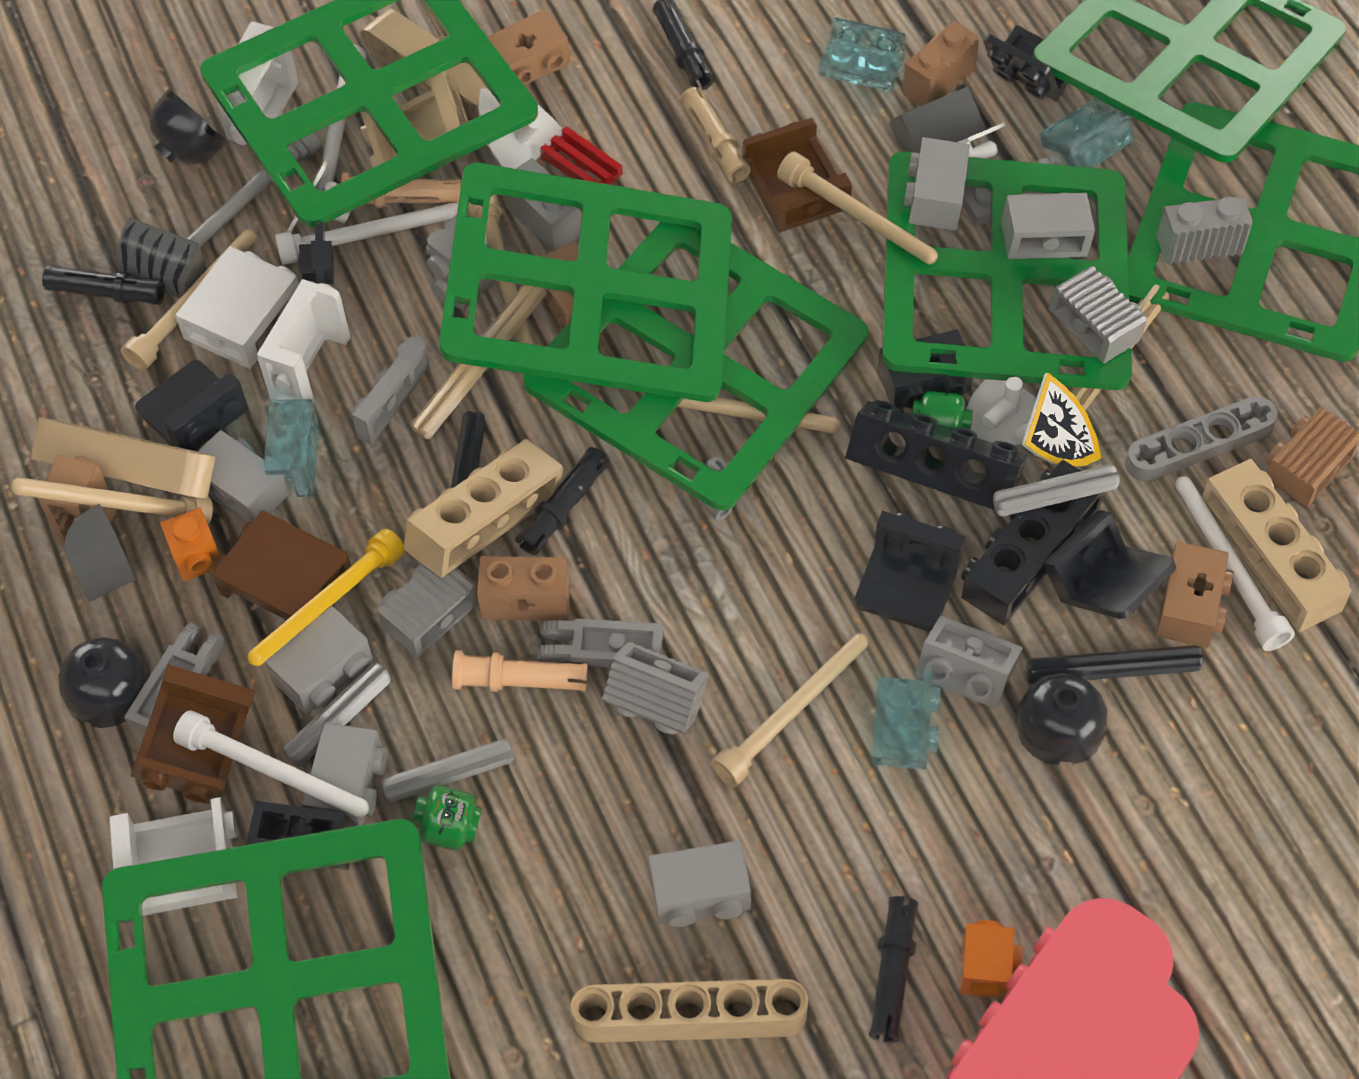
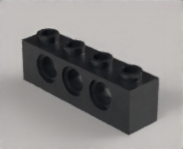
(913, 462)
(1002, 592)

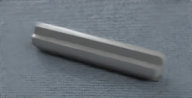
(1056, 490)
(339, 712)
(447, 770)

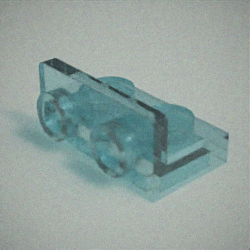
(863, 54)
(1089, 134)
(293, 443)
(903, 721)

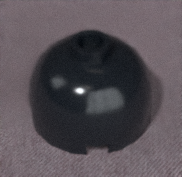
(182, 131)
(101, 681)
(1062, 719)

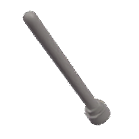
(302, 148)

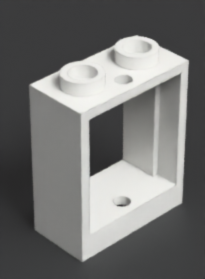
(268, 84)

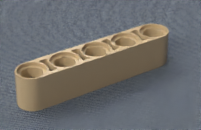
(395, 37)
(126, 457)
(709, 995)

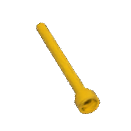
(382, 550)

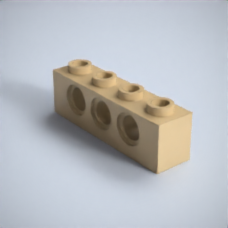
(481, 507)
(1275, 565)

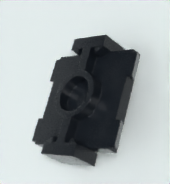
(317, 258)

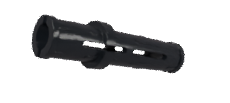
(687, 52)
(118, 286)
(553, 512)
(896, 951)

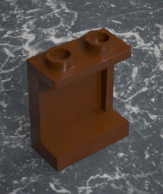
(787, 204)
(278, 566)
(170, 765)

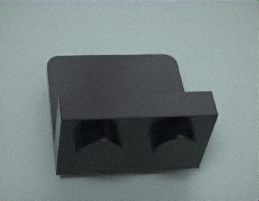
(1016, 61)
(192, 405)
(910, 571)
(1102, 573)

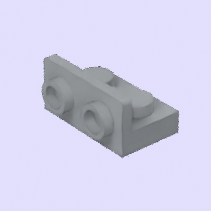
(968, 661)

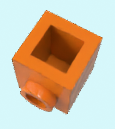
(191, 544)
(988, 959)

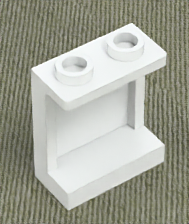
(236, 305)
(303, 326)
(171, 839)

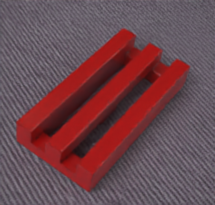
(584, 154)

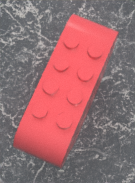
(1087, 1006)

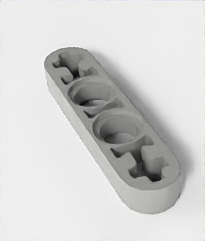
(1204, 443)

